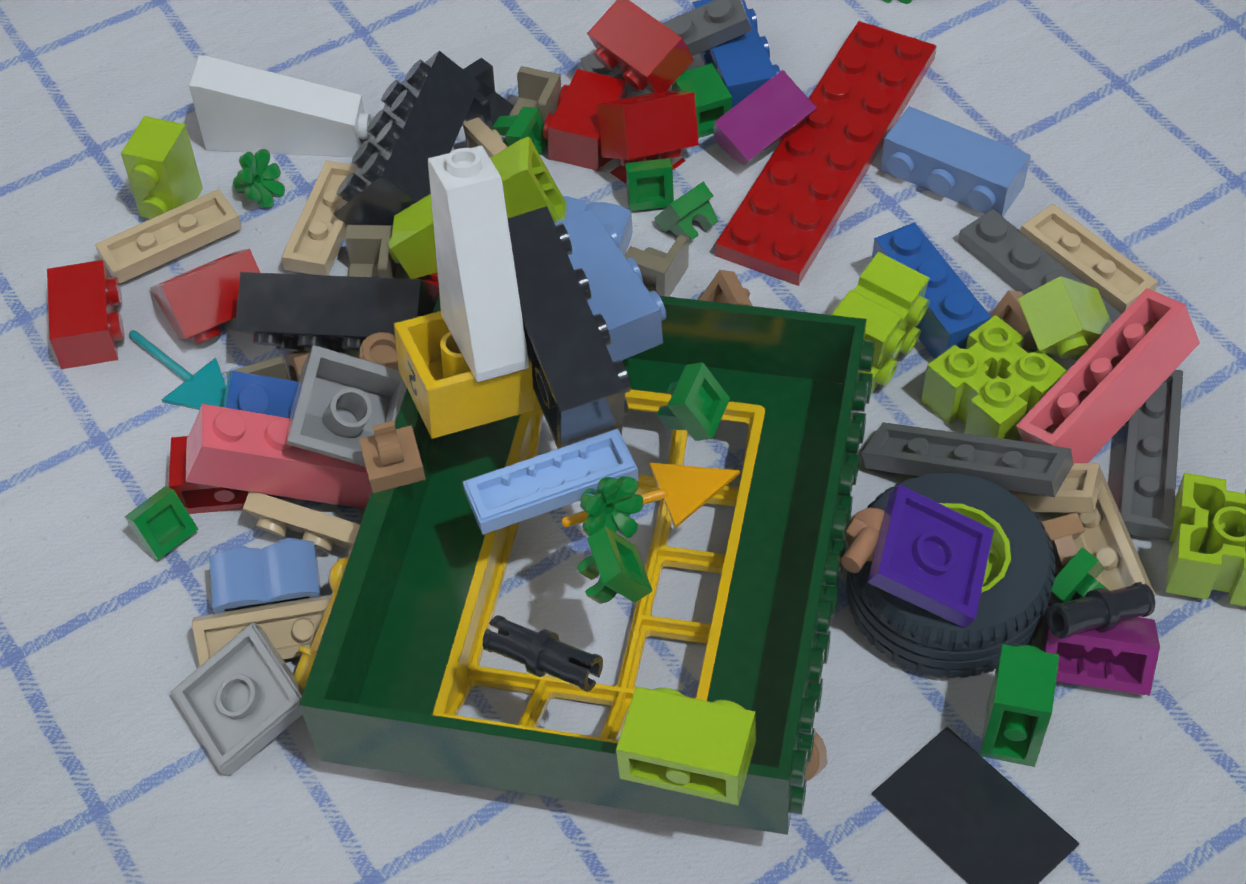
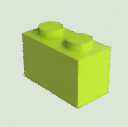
(161, 166)
(1065, 317)
(687, 744)

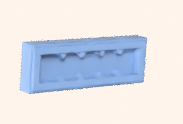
(547, 480)

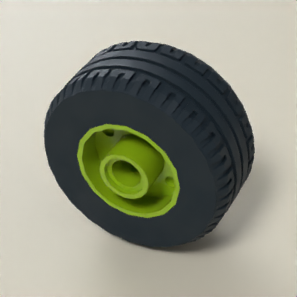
(1012, 593)

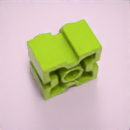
(893, 304)
(989, 381)
(1208, 540)

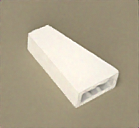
(260, 110)
(476, 263)

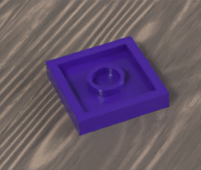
(931, 556)

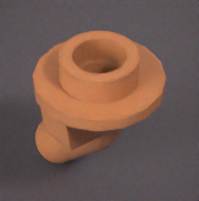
(862, 538)

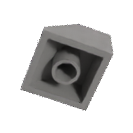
(341, 402)

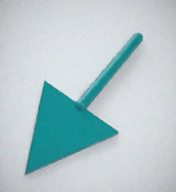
(197, 389)

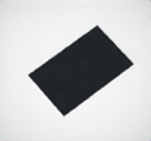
(974, 815)

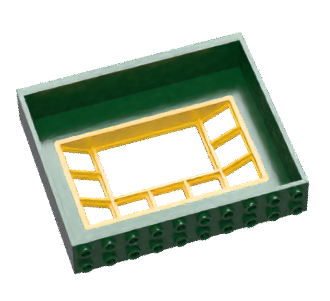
(427, 582)

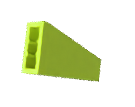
(525, 189)

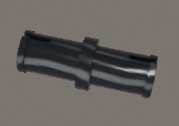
(1100, 610)
(543, 653)

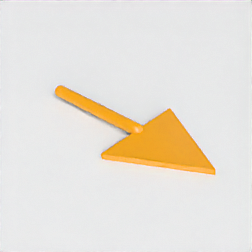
(680, 487)

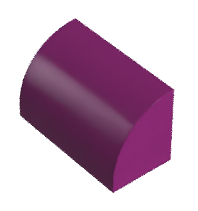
(762, 118)
(1110, 659)

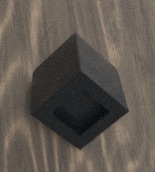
(487, 103)

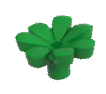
(258, 178)
(612, 506)

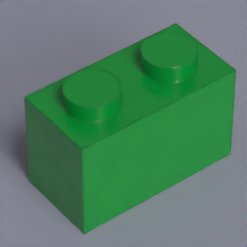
(1019, 704)

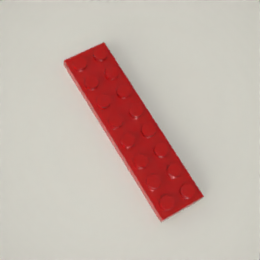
(826, 154)

